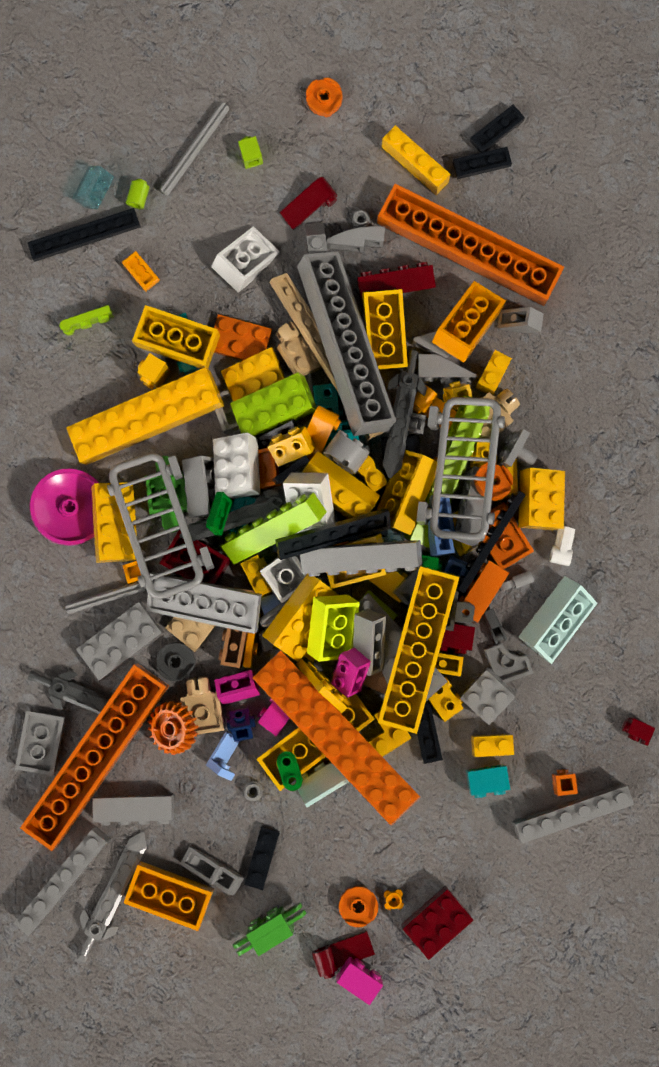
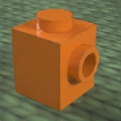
(564, 782)

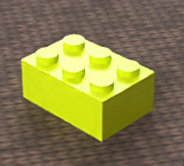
(331, 626)

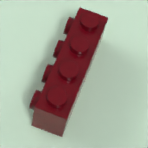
(405, 278)

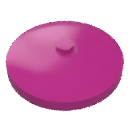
(63, 507)

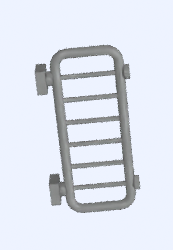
(434, 420)
(197, 561)

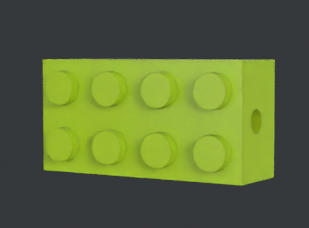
(274, 405)

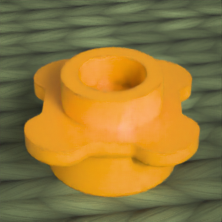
(397, 903)

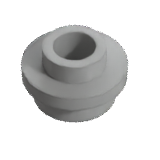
(360, 214)
(248, 795)

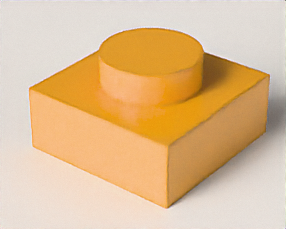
(131, 572)

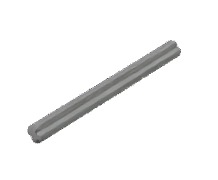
(194, 148)
(107, 596)

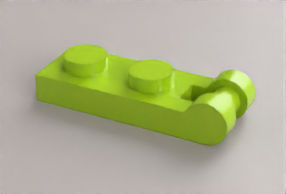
(86, 320)

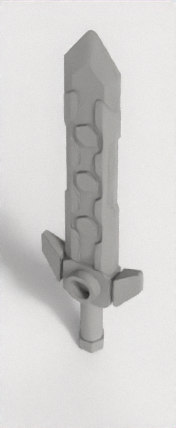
(109, 901)

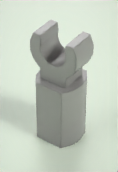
(518, 581)

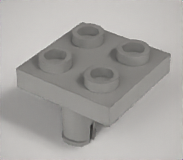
(515, 449)

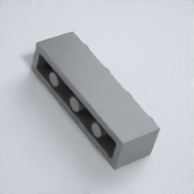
(470, 507)
(133, 808)

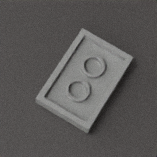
(40, 743)

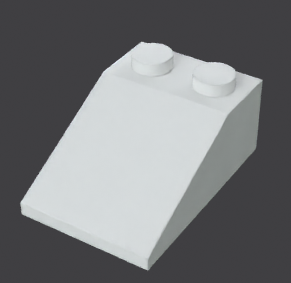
(244, 259)

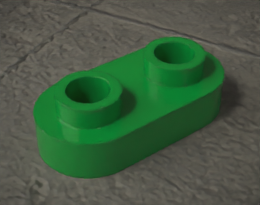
(289, 771)

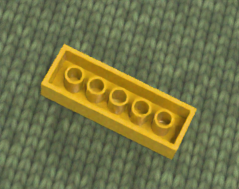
(304, 749)

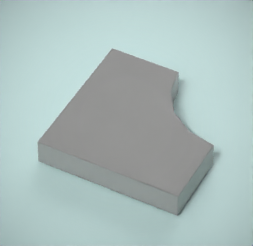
(507, 665)

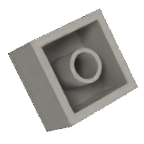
(488, 695)

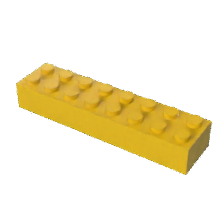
(145, 416)
(418, 649)

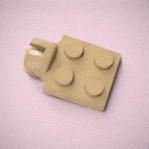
(296, 350)
(506, 410)
(189, 631)
(204, 704)

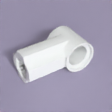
(561, 551)

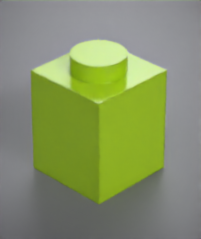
(250, 152)

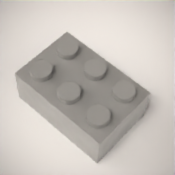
(199, 485)

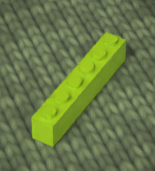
(277, 524)

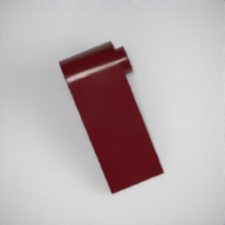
(314, 196)
(334, 955)

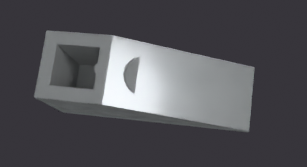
(437, 368)

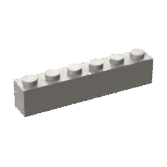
(363, 557)
(573, 813)
(62, 881)

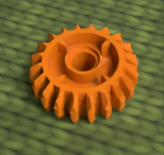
(184, 731)

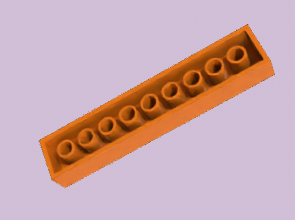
(469, 244)
(336, 738)
(94, 757)

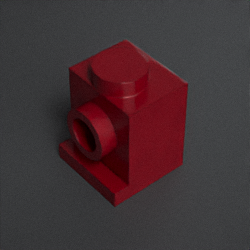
(638, 730)

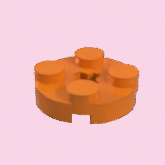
(320, 87)
(503, 485)
(349, 913)

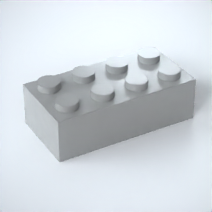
(120, 641)

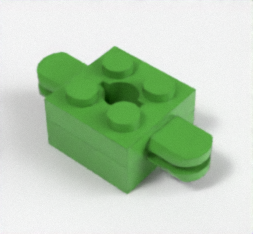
(163, 501)
(270, 930)

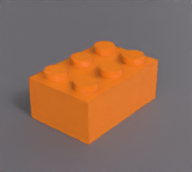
(483, 589)

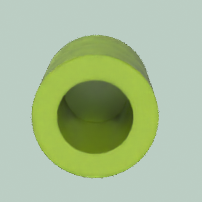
(137, 194)

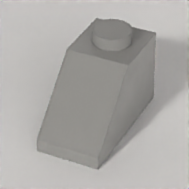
(316, 238)
(520, 320)
(425, 344)

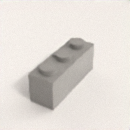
(370, 638)

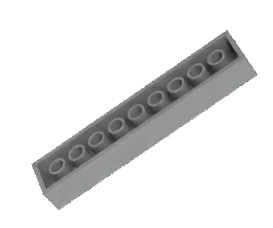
(346, 343)

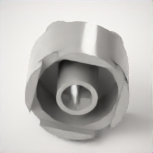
(346, 452)

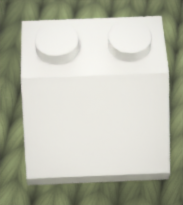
(283, 576)

